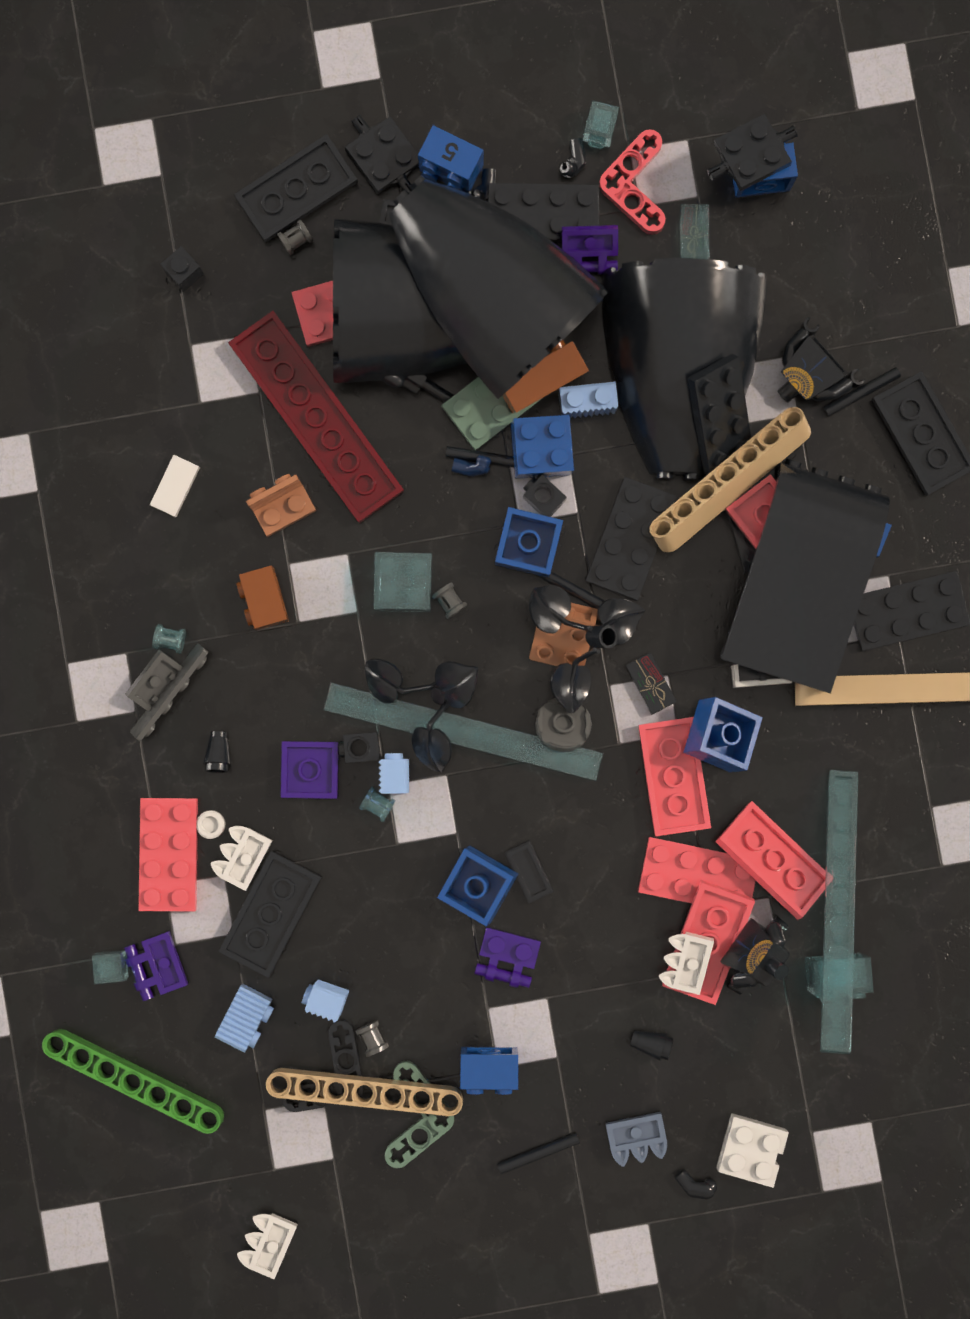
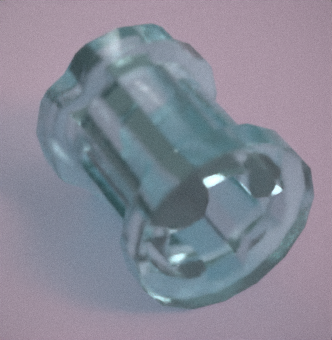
(169, 638)
(377, 804)

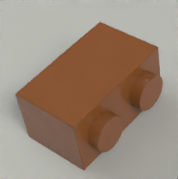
(263, 598)

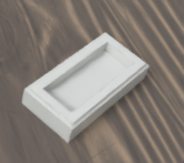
(174, 486)

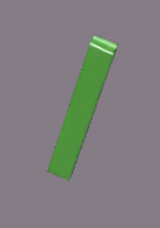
(119, 1082)

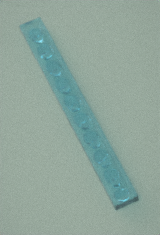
(462, 731)
(839, 913)

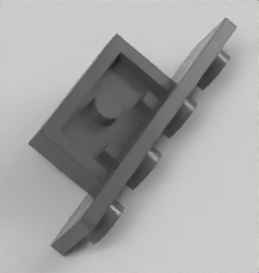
(160, 684)

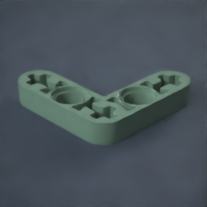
(426, 1123)

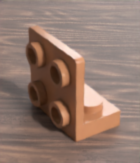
(280, 504)
(567, 642)

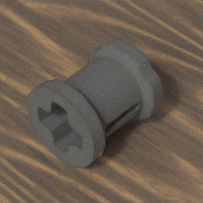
(295, 237)
(449, 600)
(371, 1038)

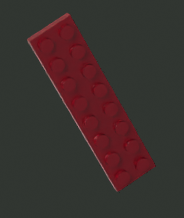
(316, 416)

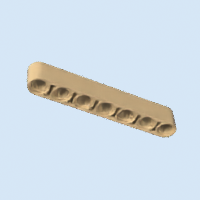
(730, 479)
(888, 689)
(350, 1096)

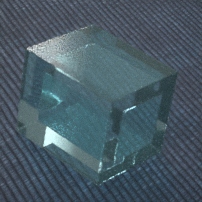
(600, 124)
(110, 967)

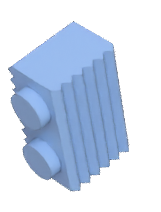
(588, 399)
(394, 774)
(325, 1000)
(244, 1018)

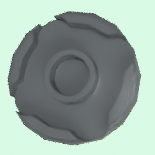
(561, 729)

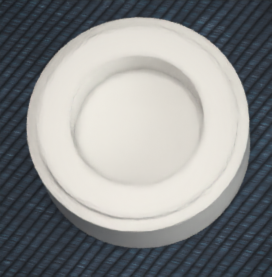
(210, 824)

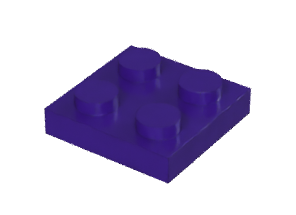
(309, 769)

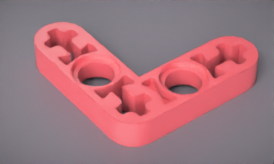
(626, 188)

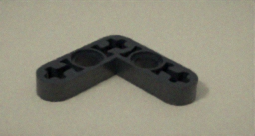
(335, 1087)

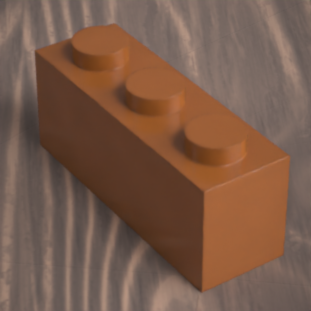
(548, 375)

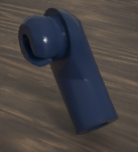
(472, 469)

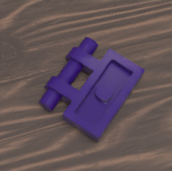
(589, 242)
(511, 949)
(163, 962)

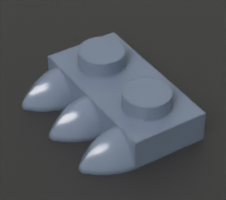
(636, 1135)

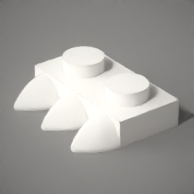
(243, 858)
(689, 962)
(269, 1245)

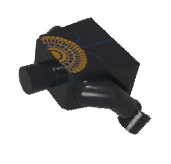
(813, 369)
(757, 955)

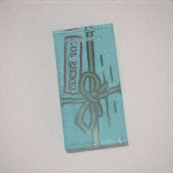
(694, 231)

